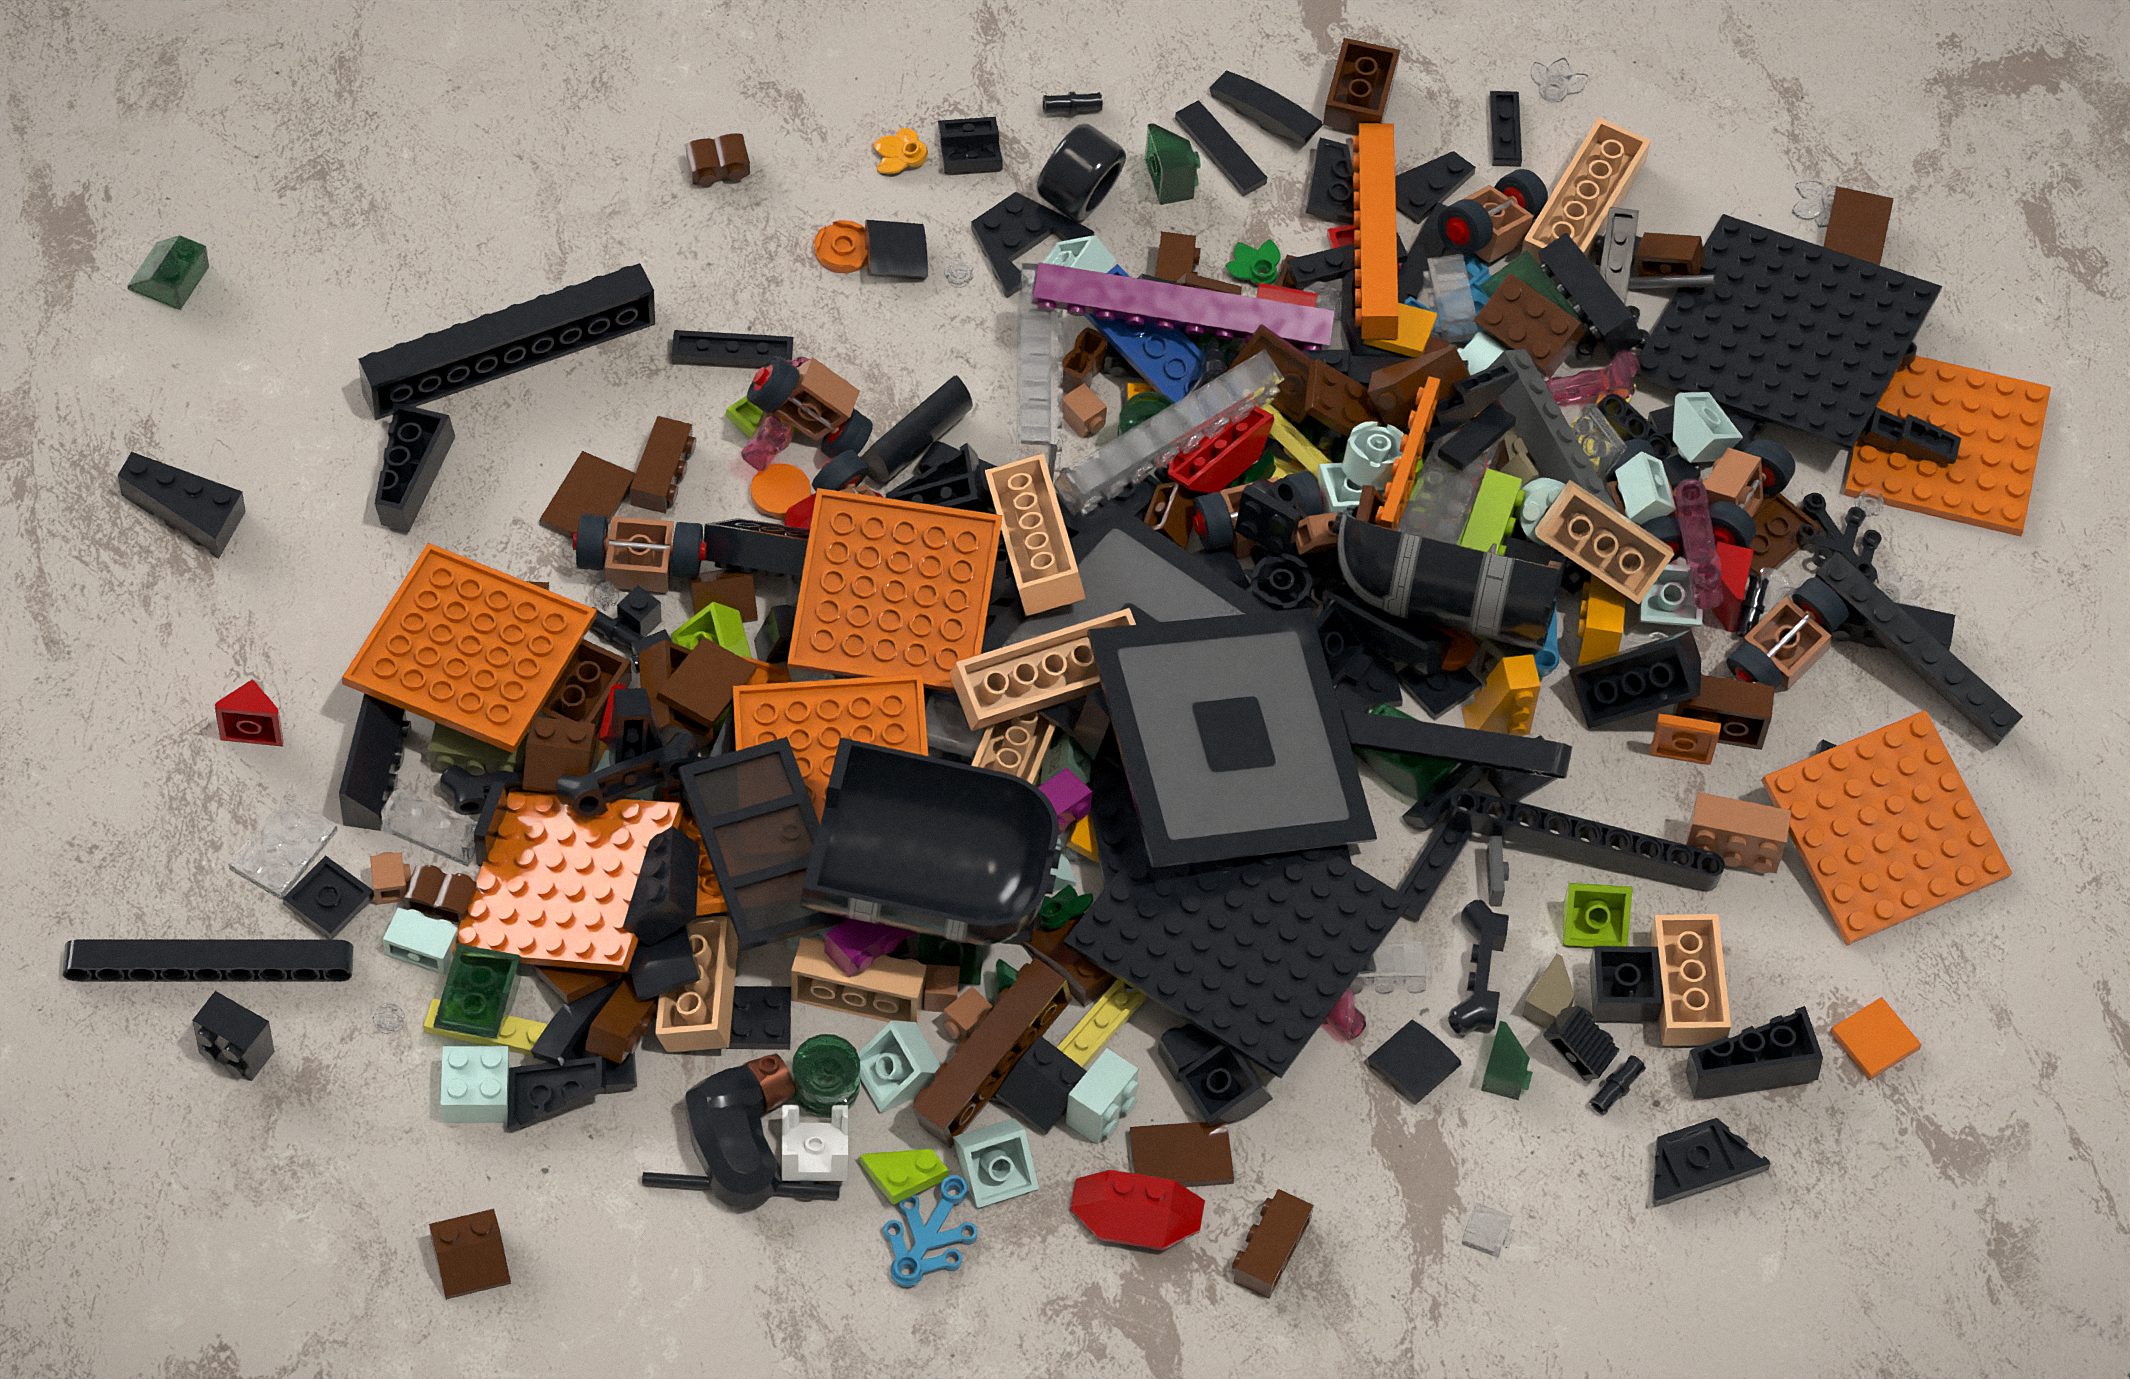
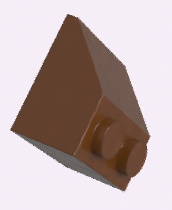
(557, 749)
(469, 1253)

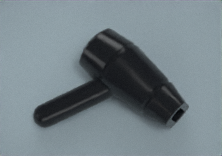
(1212, 366)

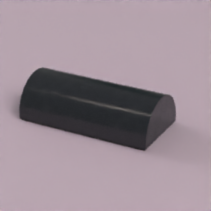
(917, 430)

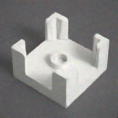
(814, 1149)

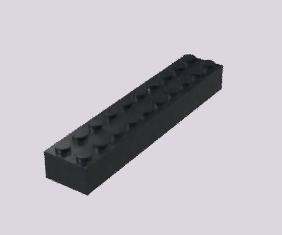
(507, 340)

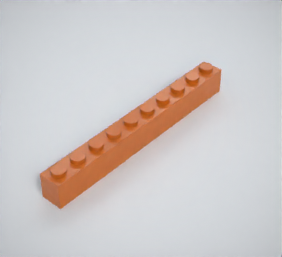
(1377, 231)

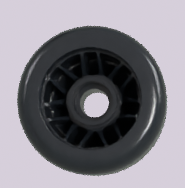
(1081, 171)

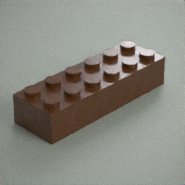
(991, 1052)

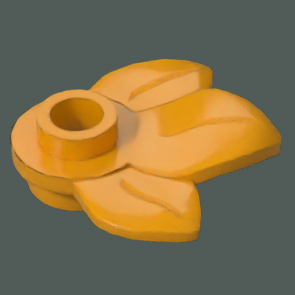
(900, 151)

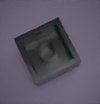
(1625, 983)
(233, 1036)

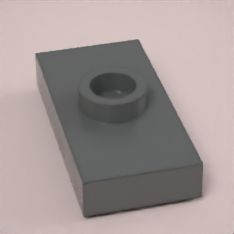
(1496, 871)

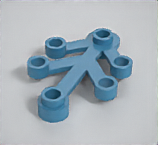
(928, 1236)

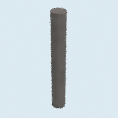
(1672, 281)

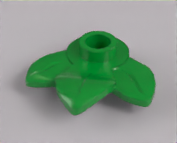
(1251, 262)

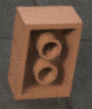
(1739, 831)

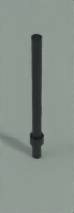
(803, 1189)

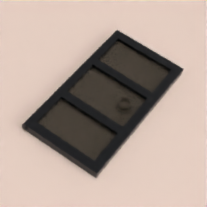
(757, 838)

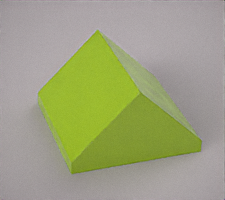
(1596, 915)

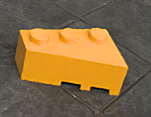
(1602, 621)
(1508, 698)

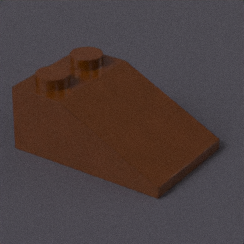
(1397, 386)
(1083, 977)

